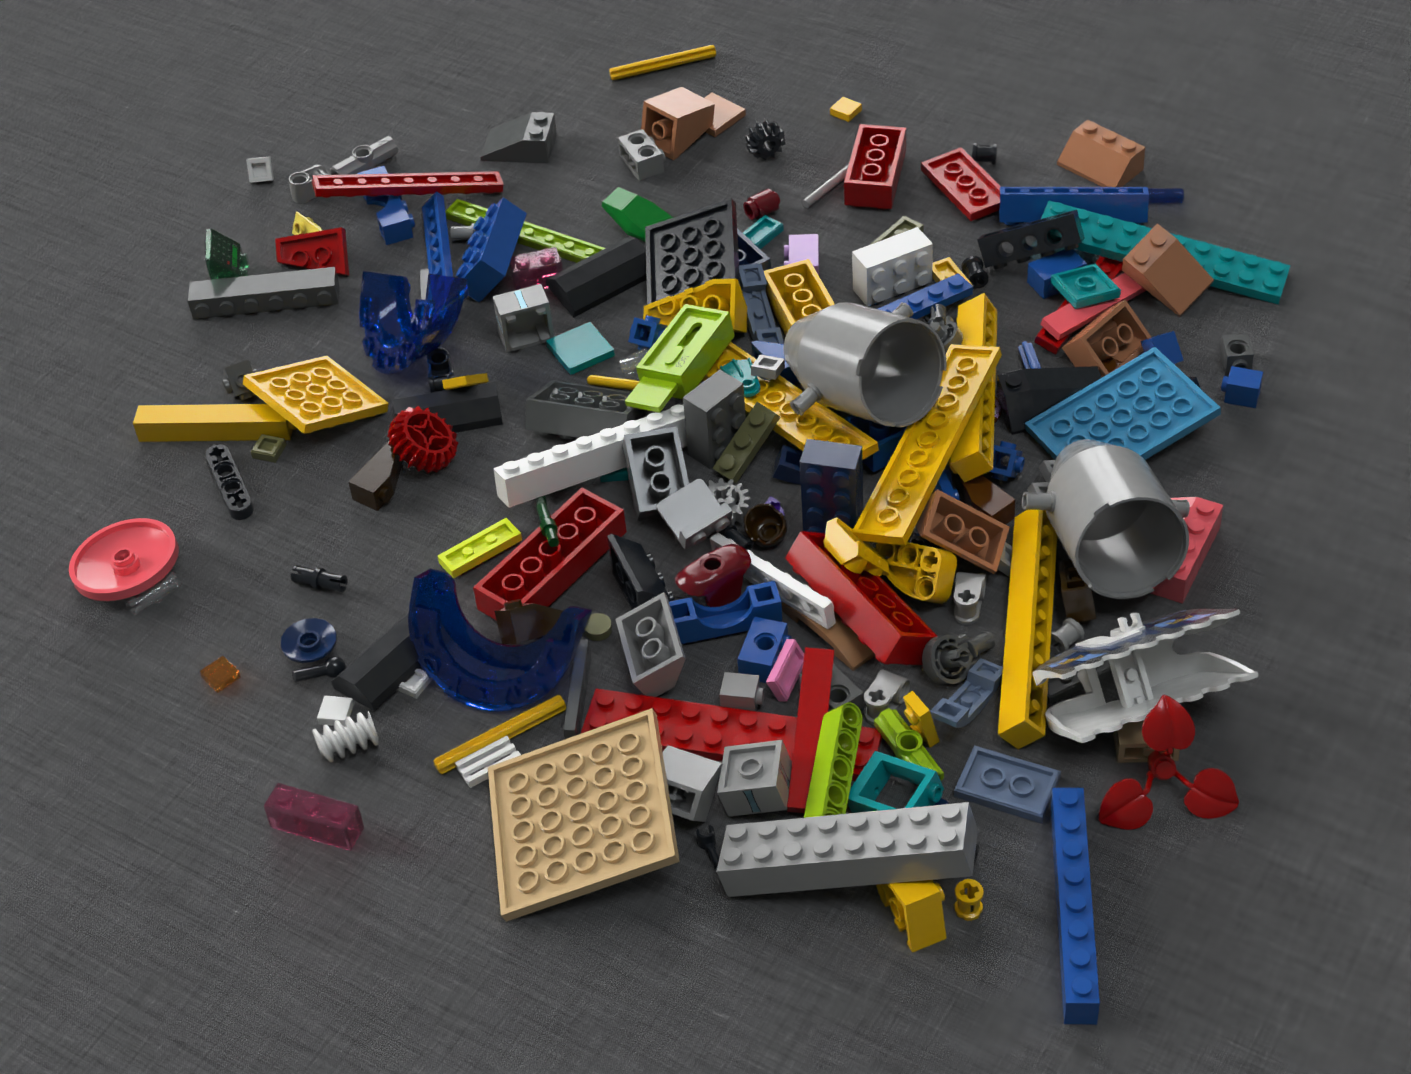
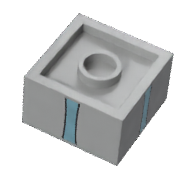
(523, 318)
(755, 778)

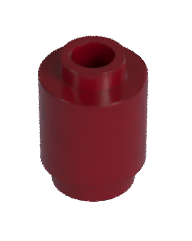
(761, 204)

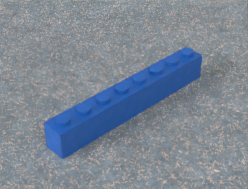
(1074, 907)

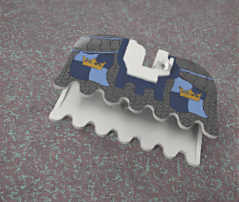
(1142, 672)

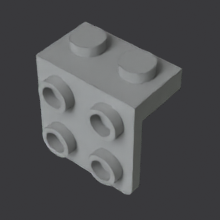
(694, 513)

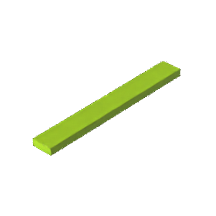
(530, 235)

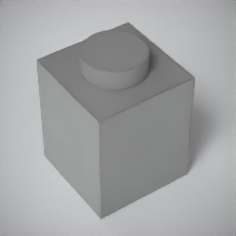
(741, 691)

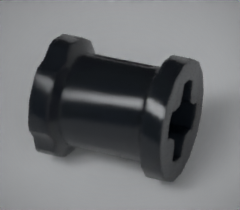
(984, 153)
(974, 270)

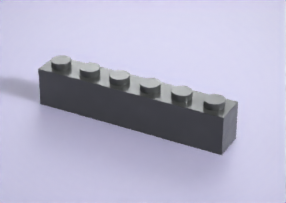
(263, 293)

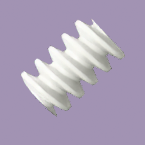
(346, 736)

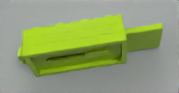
(681, 356)

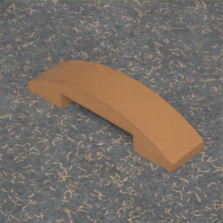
(840, 637)

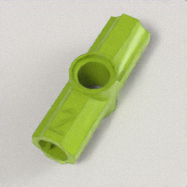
(904, 741)

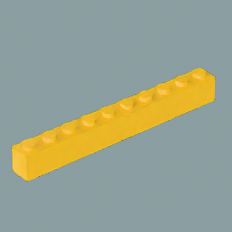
(976, 445)
(1028, 629)

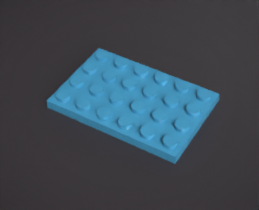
(1133, 407)

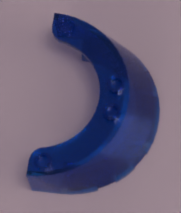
(393, 332)
(476, 668)

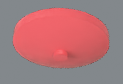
(123, 559)

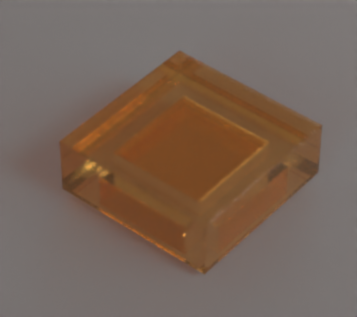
(220, 674)

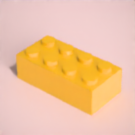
(795, 292)

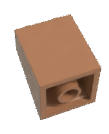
(676, 120)

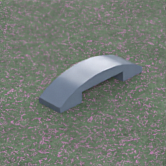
(759, 314)
(971, 697)

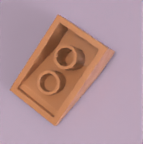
(1166, 270)

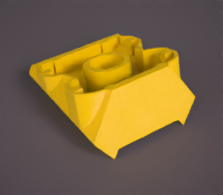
(851, 551)

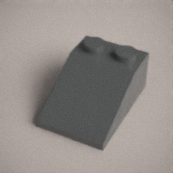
(522, 139)

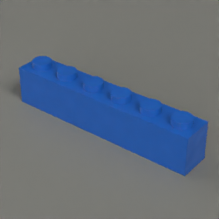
(1029, 203)

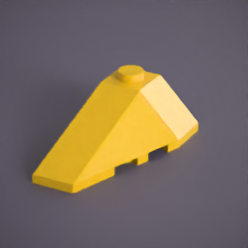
(714, 294)

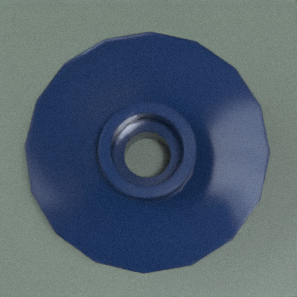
(308, 640)

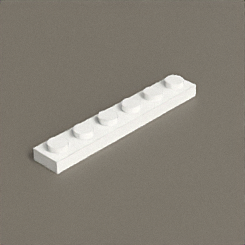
(791, 591)

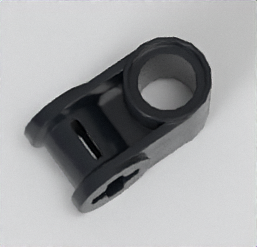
(439, 369)

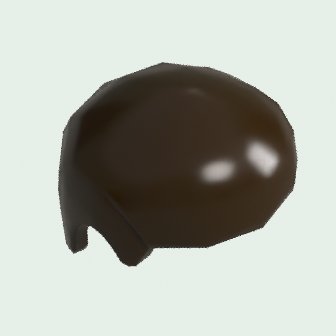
(765, 525)

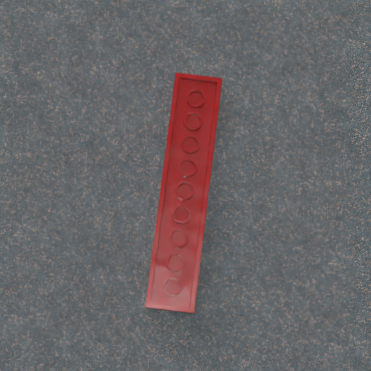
(710, 728)

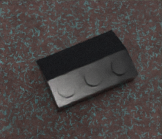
(635, 571)

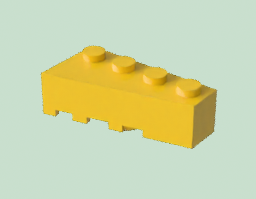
(916, 910)

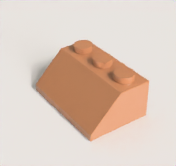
(1102, 156)
(1111, 335)
(963, 530)

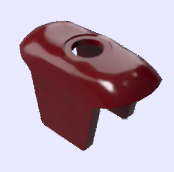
(716, 575)

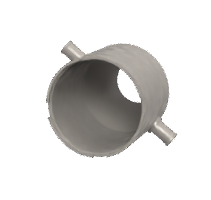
(866, 363)
(1113, 518)

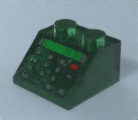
(224, 256)

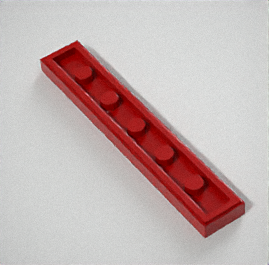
(812, 707)

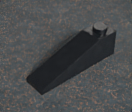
(1032, 391)

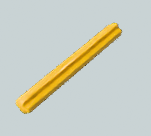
(662, 62)
(509, 728)

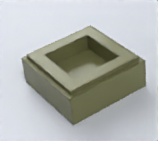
(268, 448)

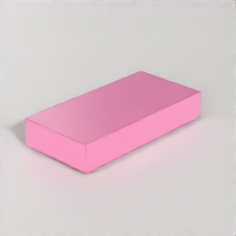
(786, 670)

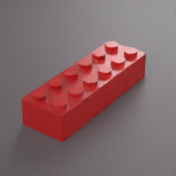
(544, 572)
(862, 602)

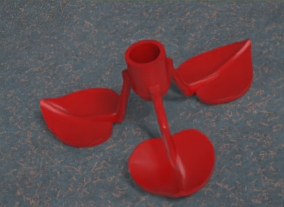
(1167, 728)

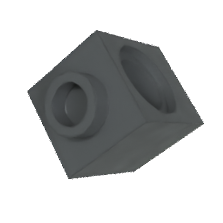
(1236, 352)

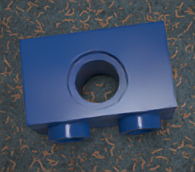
(762, 647)

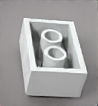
(892, 266)

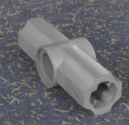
(366, 157)

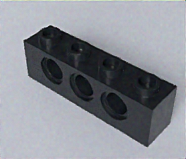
(1066, 223)

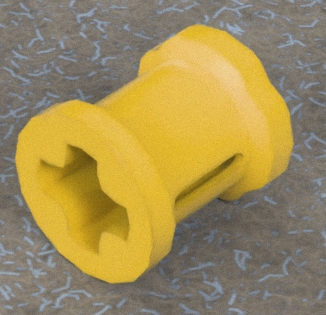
(973, 897)

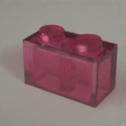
(534, 267)

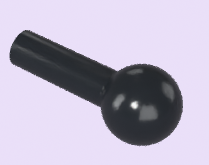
(332, 668)

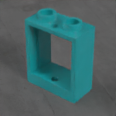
(877, 773)

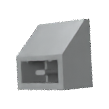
(690, 782)

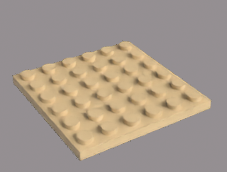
(581, 815)

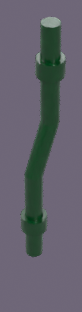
(548, 525)

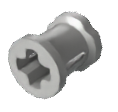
(1066, 635)

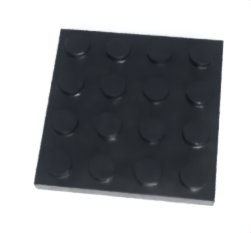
(692, 250)

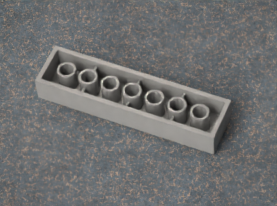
(848, 850)

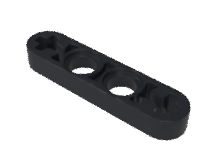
(230, 481)

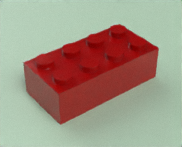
(875, 166)

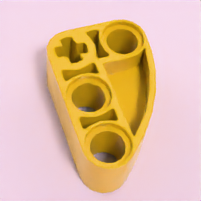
(918, 576)

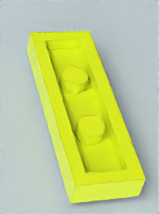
(479, 547)

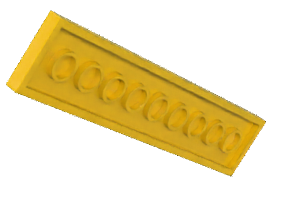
(816, 422)
(926, 448)

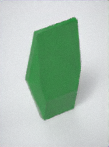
(633, 212)

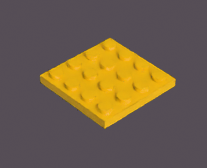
(315, 394)

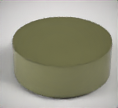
(598, 627)

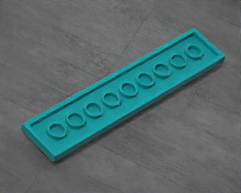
(1229, 268)

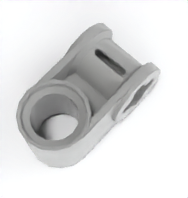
(301, 183)
(968, 597)
(885, 693)

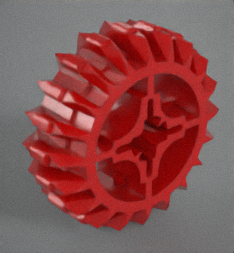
(422, 439)

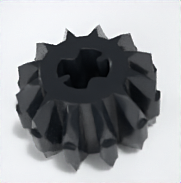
(765, 139)

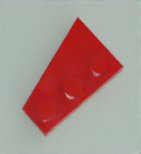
(315, 250)

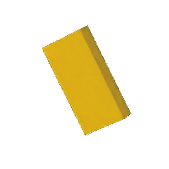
(465, 381)

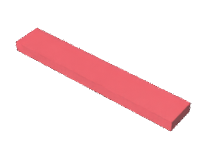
(1070, 319)

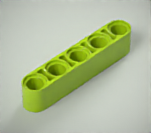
(834, 761)

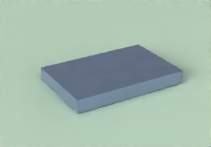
(1007, 784)

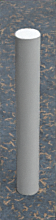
(825, 188)

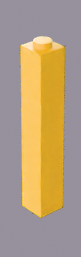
(209, 423)

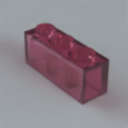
(314, 816)

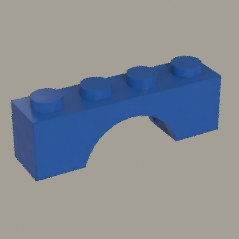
(393, 219)
(702, 622)

